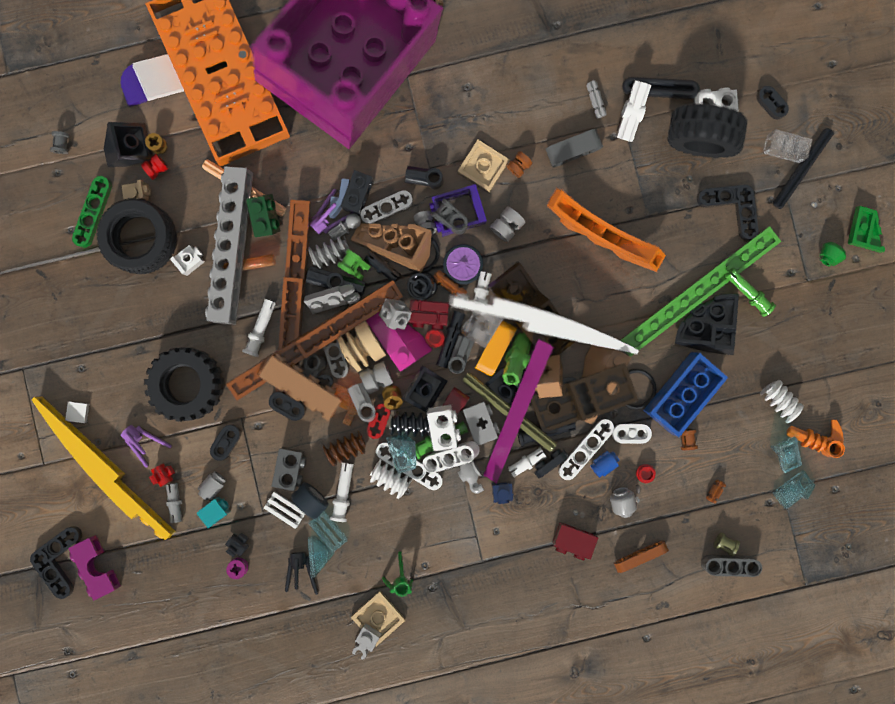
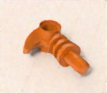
(820, 443)

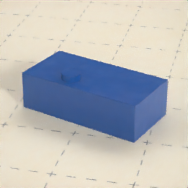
(685, 393)

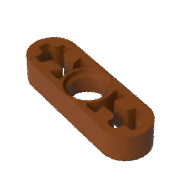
(641, 556)

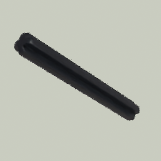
(803, 168)

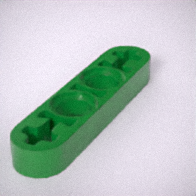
(96, 213)

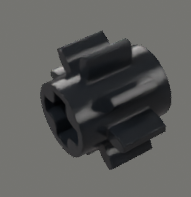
(237, 545)

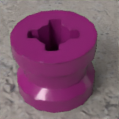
(240, 565)

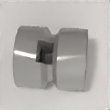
(507, 224)
(376, 377)

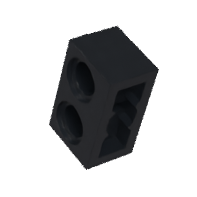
(357, 192)

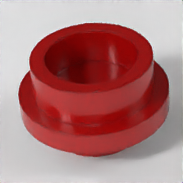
(434, 338)
(645, 473)

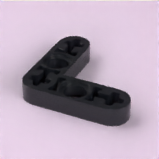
(735, 198)
(50, 556)

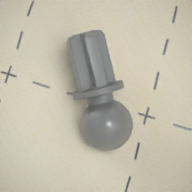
(352, 221)

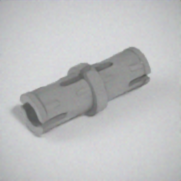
(174, 503)

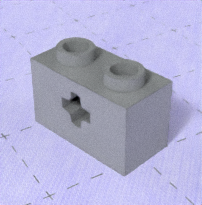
(472, 416)

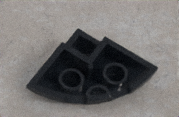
(711, 326)

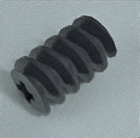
(409, 424)

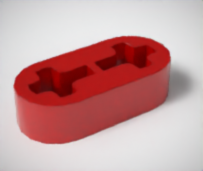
(383, 422)

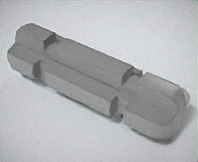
(596, 99)

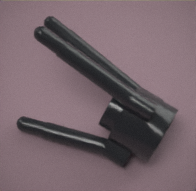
(296, 562)

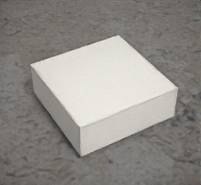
(77, 412)

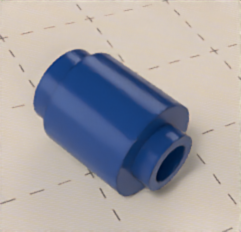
(605, 463)

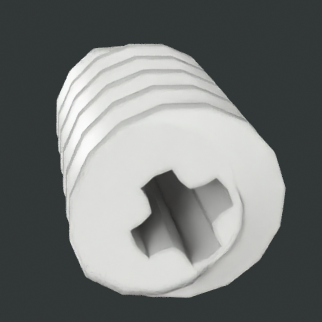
(783, 399)
(389, 479)

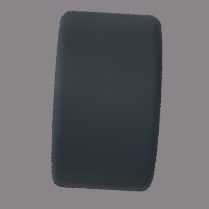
(309, 500)

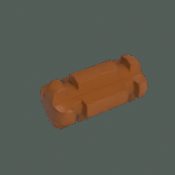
(716, 491)

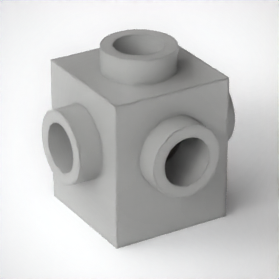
(395, 313)

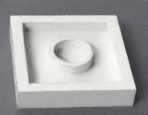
(157, 77)

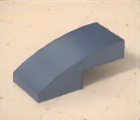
(338, 200)

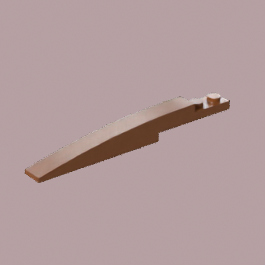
(295, 273)
(318, 336)

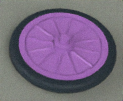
(463, 264)

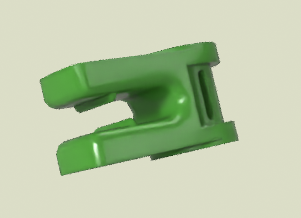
(351, 263)

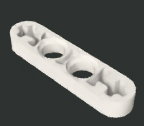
(588, 451)
(386, 457)

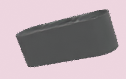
(574, 148)
(740, 567)

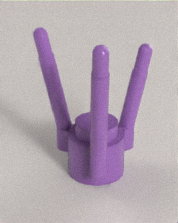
(319, 221)
(132, 437)

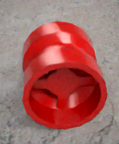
(154, 166)

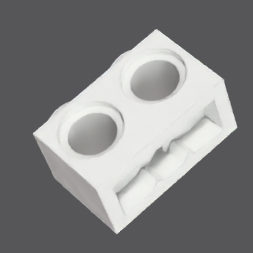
(716, 97)
(439, 427)

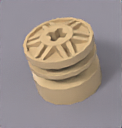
(361, 346)

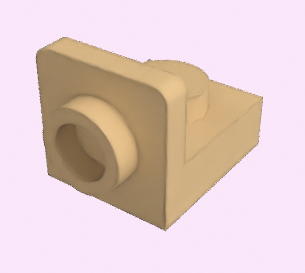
(136, 190)

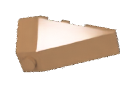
(401, 244)

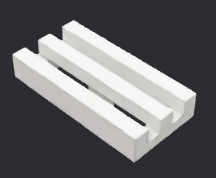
(271, 501)

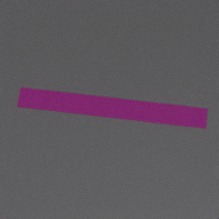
(518, 410)

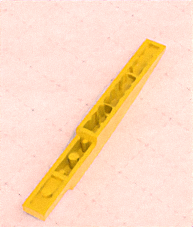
(101, 469)

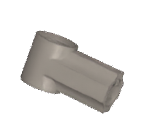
(361, 401)

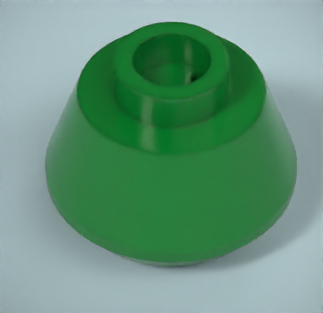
(832, 254)

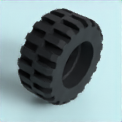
(707, 130)
(159, 379)

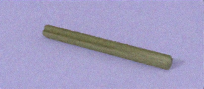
(504, 408)

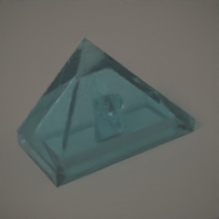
(403, 452)
(318, 555)

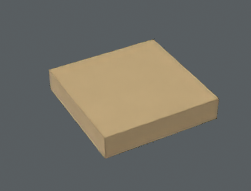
(483, 166)
(380, 615)

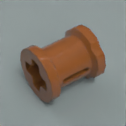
(688, 440)

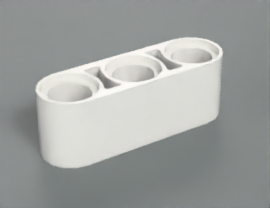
(444, 462)

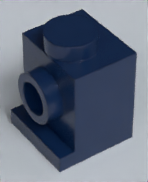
(502, 492)

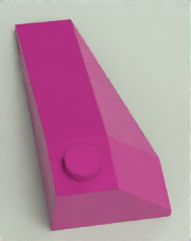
(402, 345)

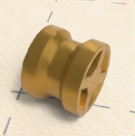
(392, 397)

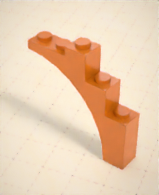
(603, 234)

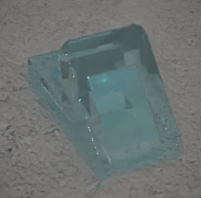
(788, 454)
(796, 488)

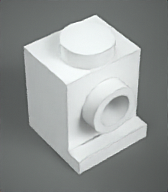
(194, 262)

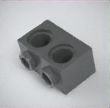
(284, 467)

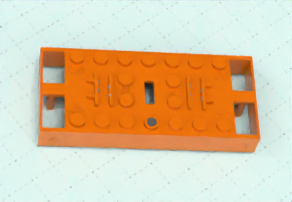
(227, 98)

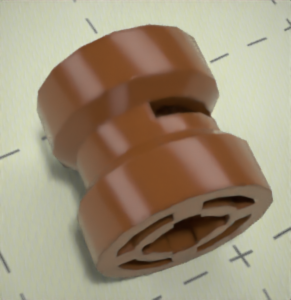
(519, 164)

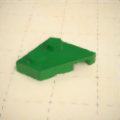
(866, 230)

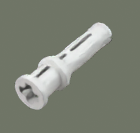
(256, 337)
(341, 500)

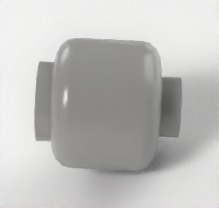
(623, 502)

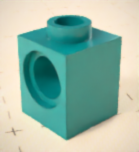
(214, 511)

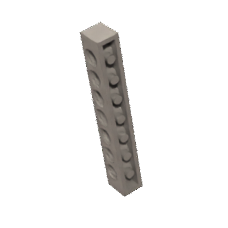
(235, 254)

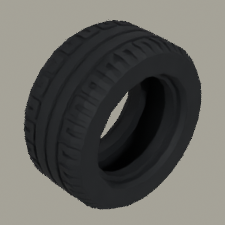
(112, 224)

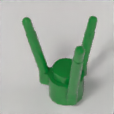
(401, 585)

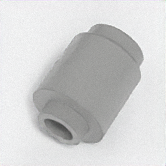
(211, 486)

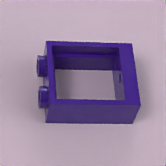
(476, 202)

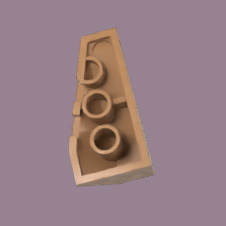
(600, 359)

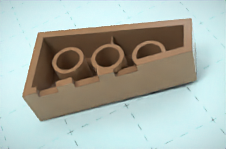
(299, 386)

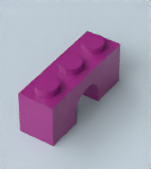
(97, 583)

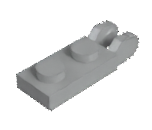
(331, 298)

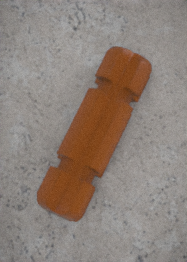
(451, 286)

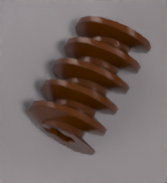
(345, 449)

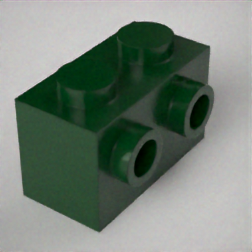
(263, 215)

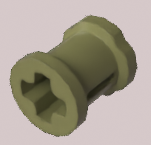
(726, 544)

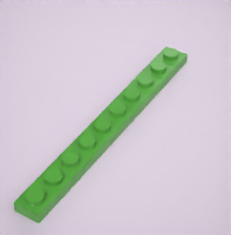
(700, 290)

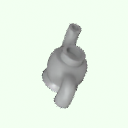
(470, 472)

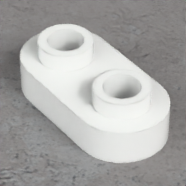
(631, 433)

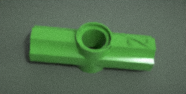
(517, 359)

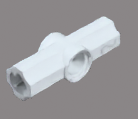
(633, 111)

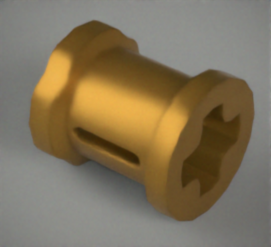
(150, 141)

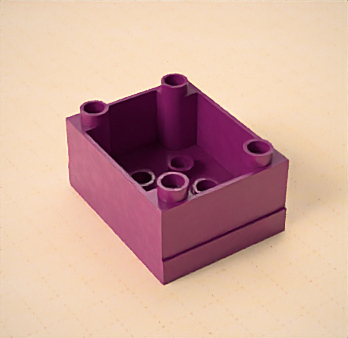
(343, 57)

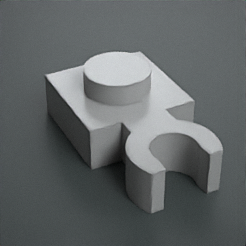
(366, 640)

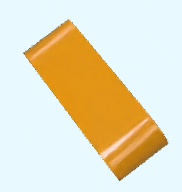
(496, 348)

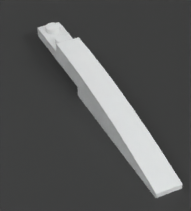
(540, 321)

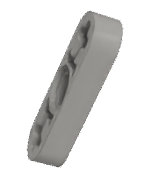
(397, 196)
(333, 367)

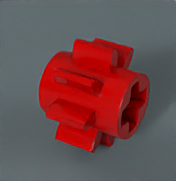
(162, 475)

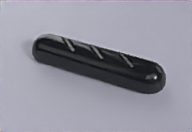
(665, 87)

